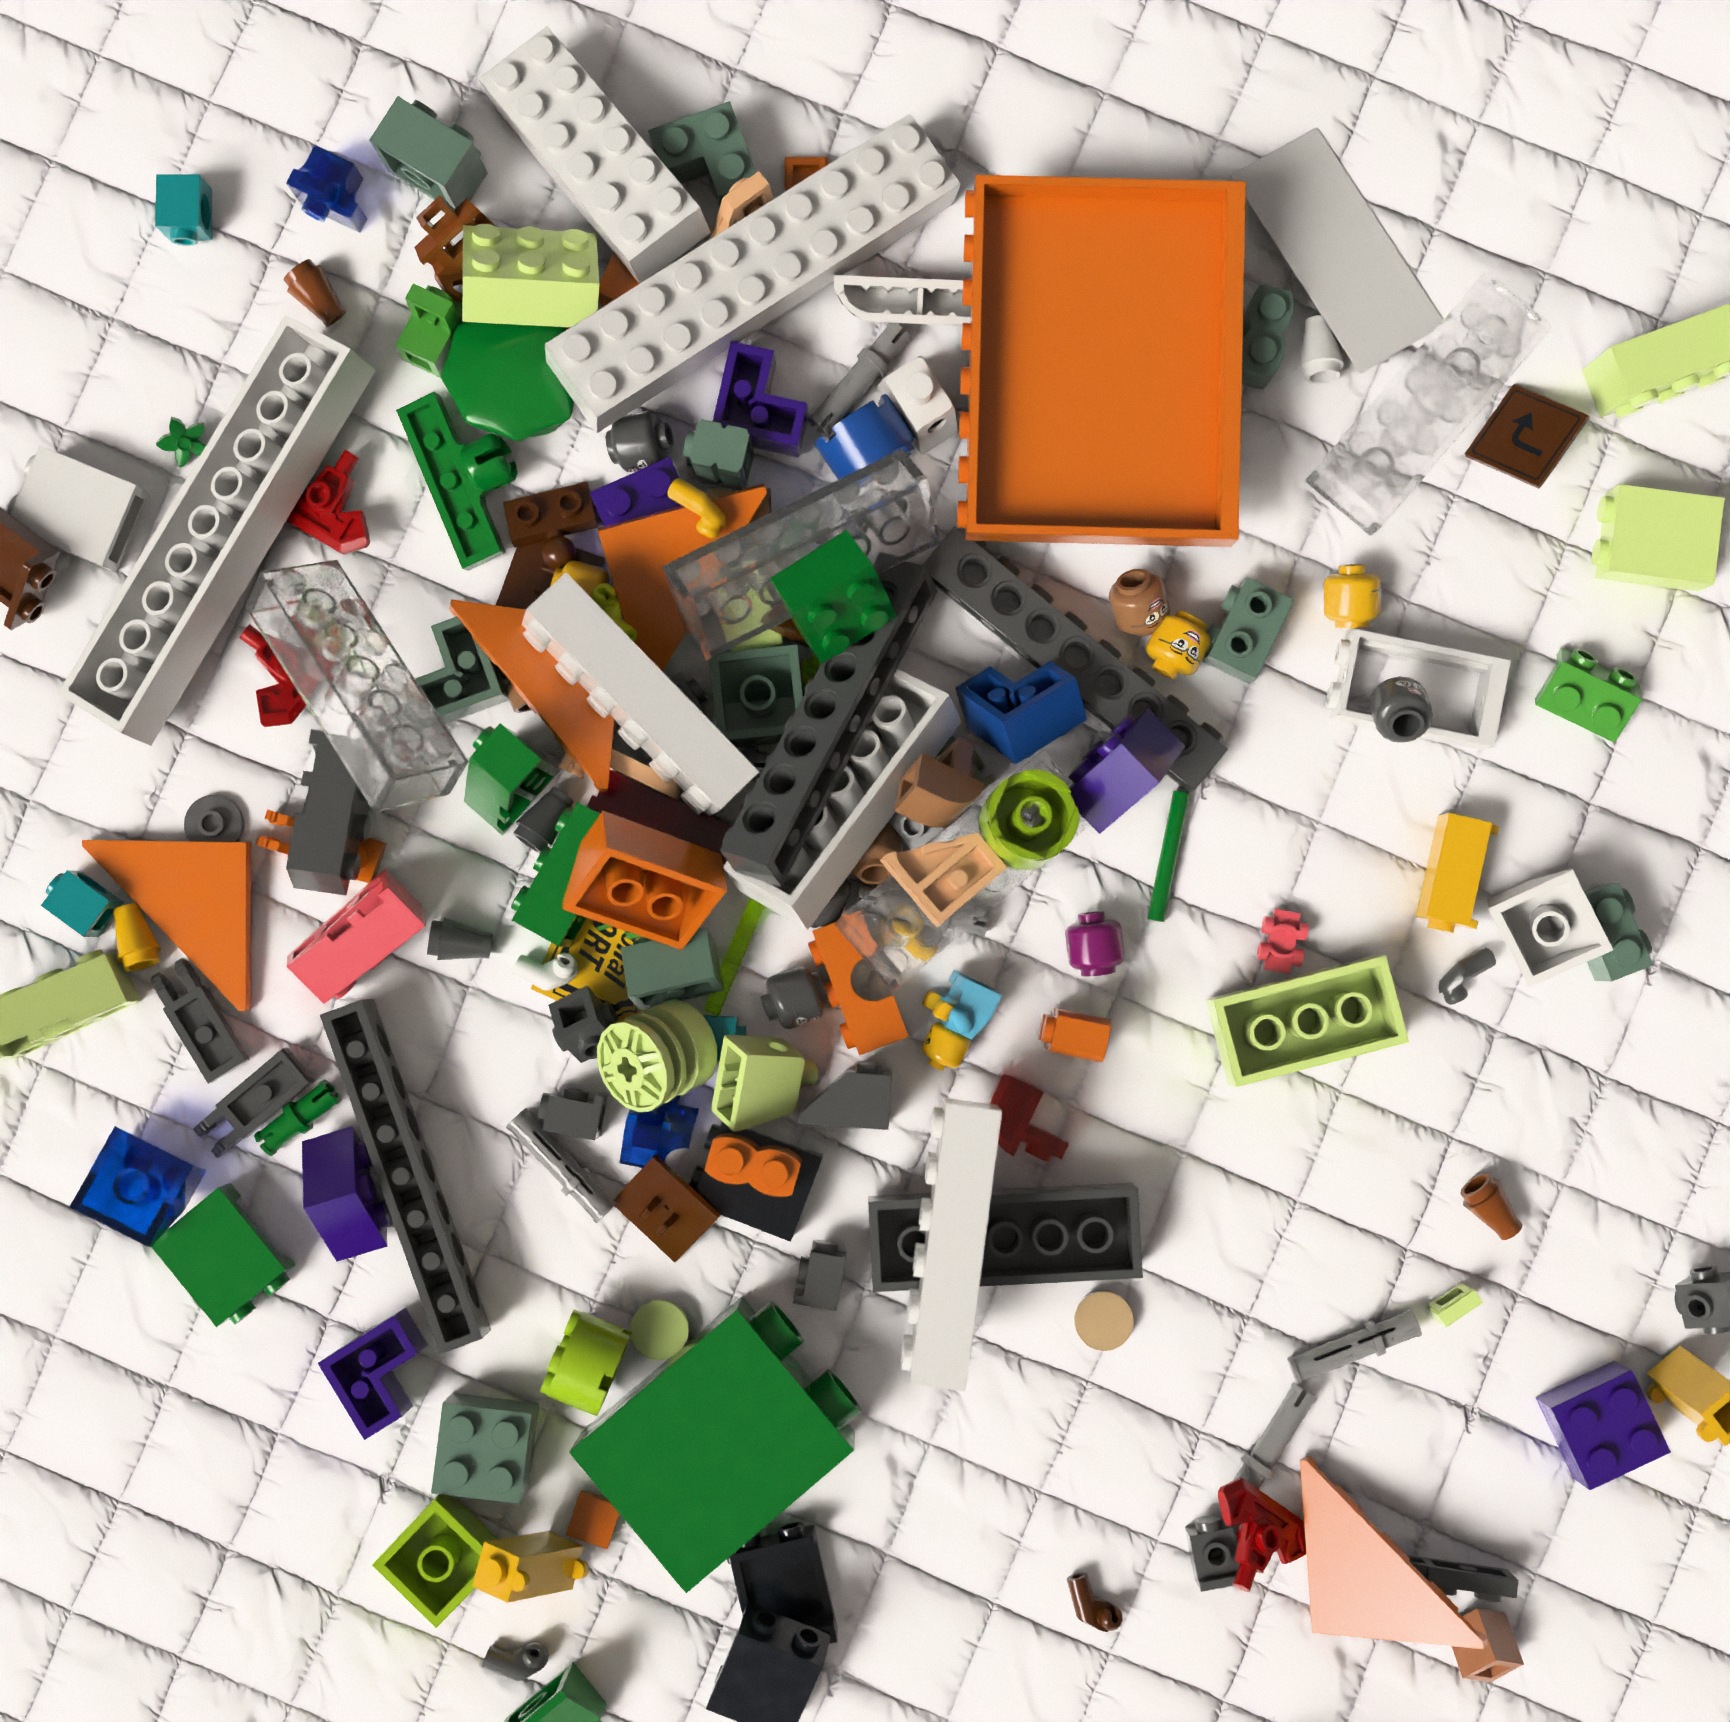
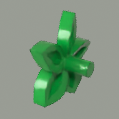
(182, 440)

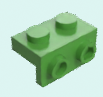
(1590, 693)

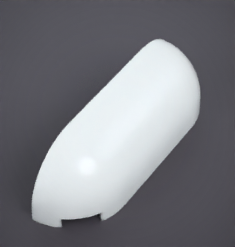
(903, 299)

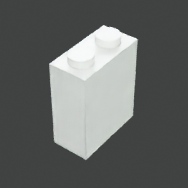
(78, 508)

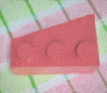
(357, 937)

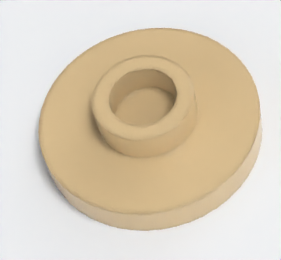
(1103, 1320)

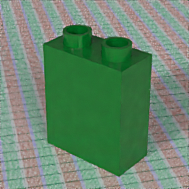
(718, 1440)

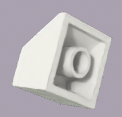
(1549, 925)

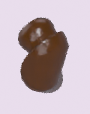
(1090, 1608)

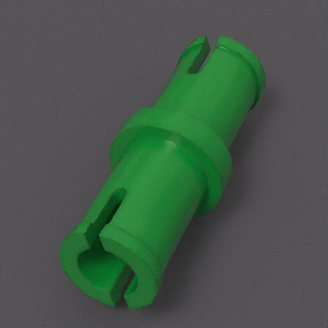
(297, 1117)

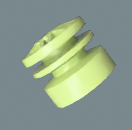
(657, 1055)

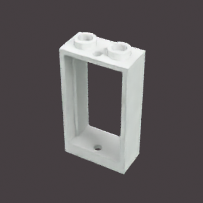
(1488, 696)

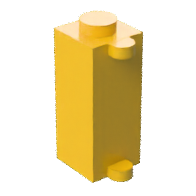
(1454, 872)
(1695, 1392)
(529, 1566)

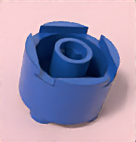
(865, 438)

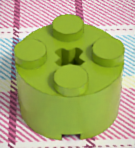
(1052, 816)
(585, 1362)

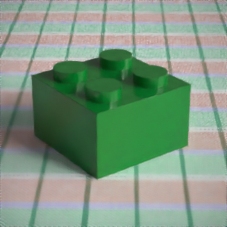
(834, 596)

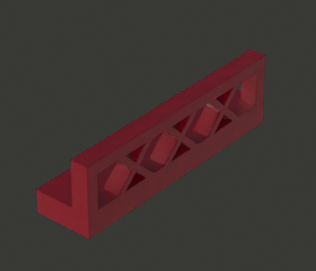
(657, 811)

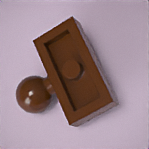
(550, 518)

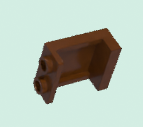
(25, 571)

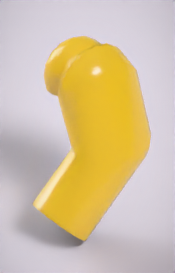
(700, 503)

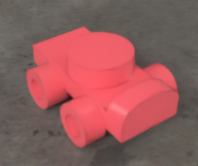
(1280, 949)

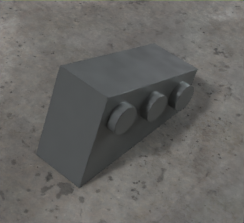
(330, 825)

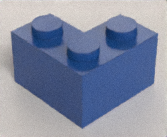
(1021, 714)

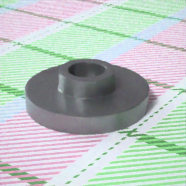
(214, 820)

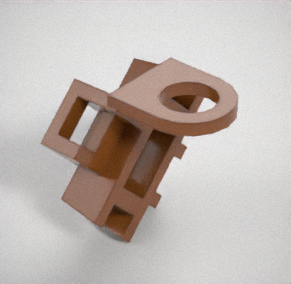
(449, 261)

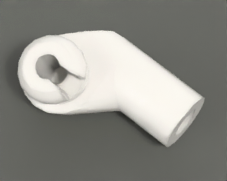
(546, 975)

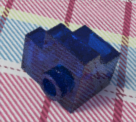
(328, 189)
(657, 1132)

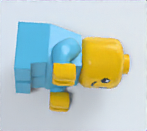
(960, 1018)

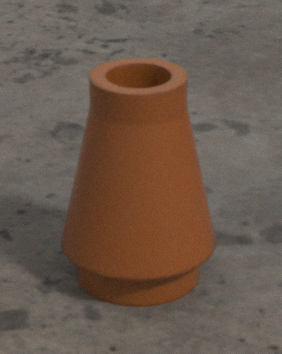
(313, 290)
(1490, 1204)

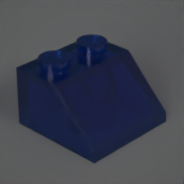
(137, 1187)

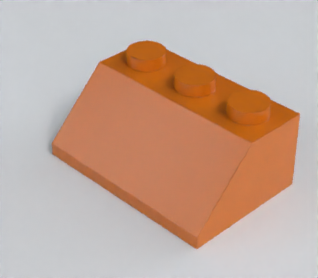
(644, 881)

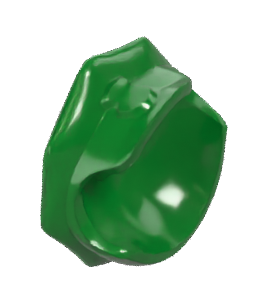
(504, 379)

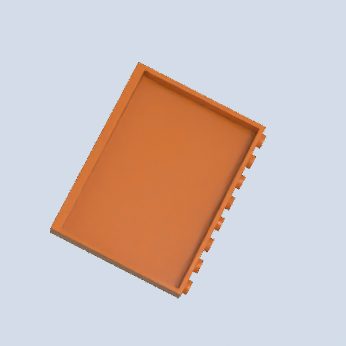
(1103, 361)

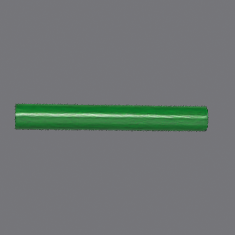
(1168, 856)

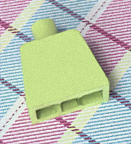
(759, 1080)

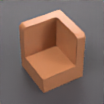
(1498, 1656)

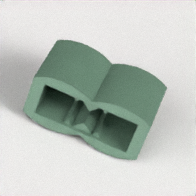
(1263, 331)

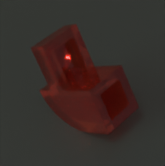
(1018, 1103)

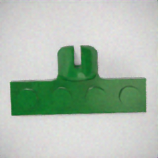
(459, 477)

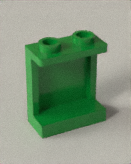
(222, 1257)

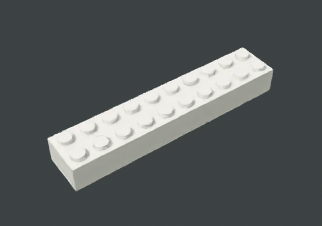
(751, 273)
(217, 530)

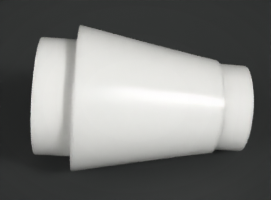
(1320, 352)

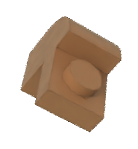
(939, 789)

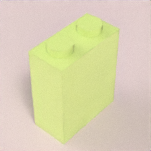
(1658, 537)

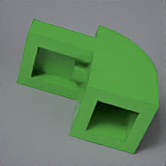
(430, 328)

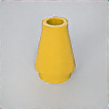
(134, 939)

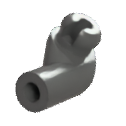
(1465, 969)
(517, 1664)

